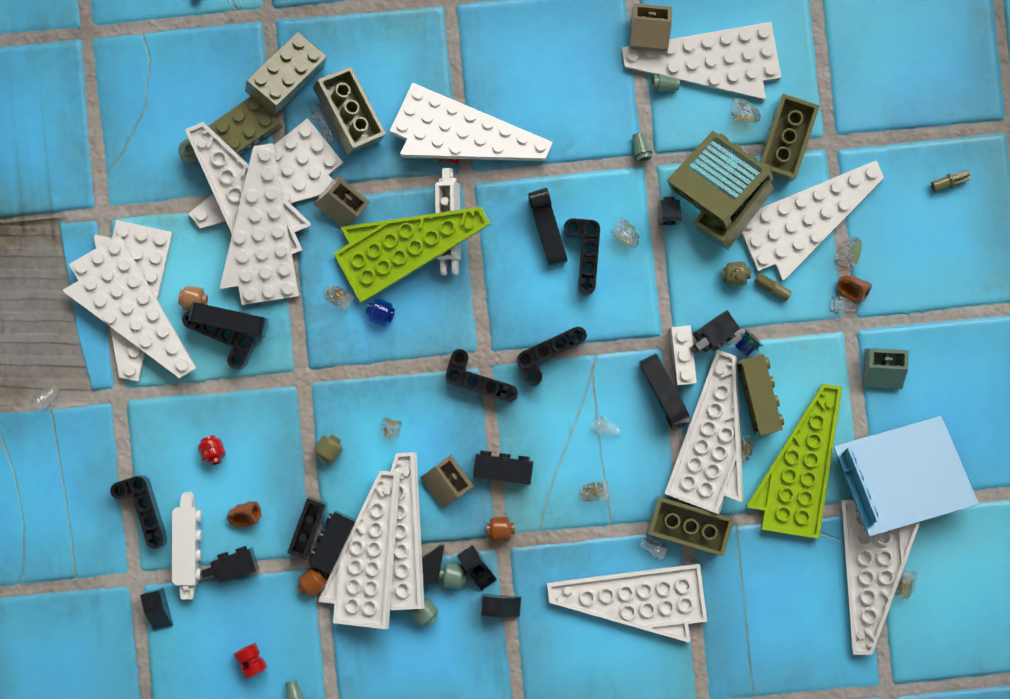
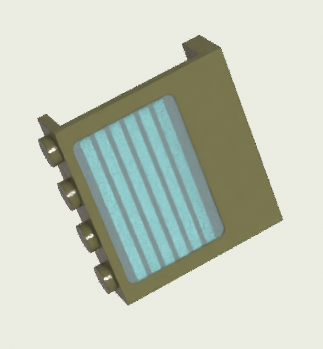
(718, 177)

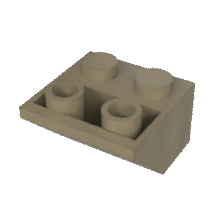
(650, 27)
(341, 202)
(447, 481)

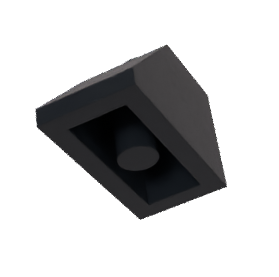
(669, 211)
(432, 564)
(476, 567)
(500, 605)
(156, 608)

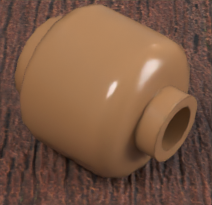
(192, 294)

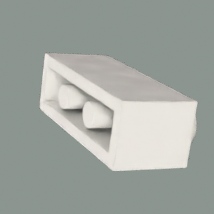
(682, 355)

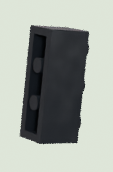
(503, 467)
(307, 528)
(331, 541)

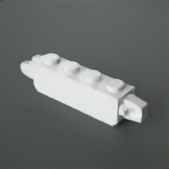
(448, 199)
(186, 545)

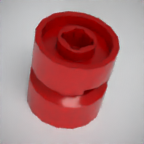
(250, 660)

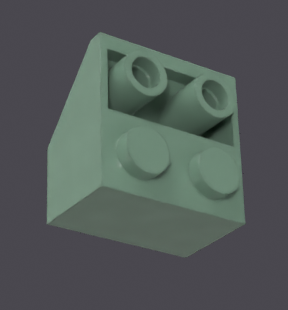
(885, 368)

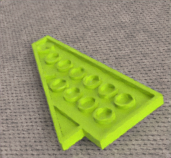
(395, 248)
(797, 480)

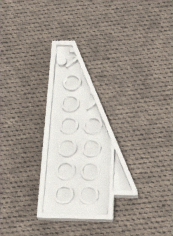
(721, 60)
(303, 170)
(227, 176)
(260, 242)
(711, 452)

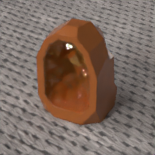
(854, 288)
(244, 514)

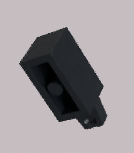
(715, 332)
(232, 565)

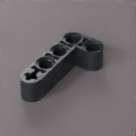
(547, 226)
(585, 257)
(228, 319)
(234, 342)
(552, 351)
(482, 380)
(665, 392)
(142, 512)

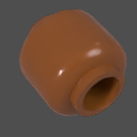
(500, 529)
(312, 582)

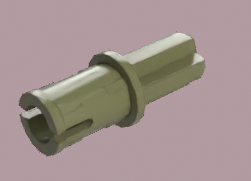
(950, 180)
(772, 286)

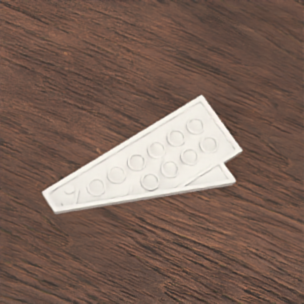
(451, 130)
(797, 224)
(151, 251)
(121, 297)
(407, 568)
(364, 570)
(872, 575)
(645, 599)

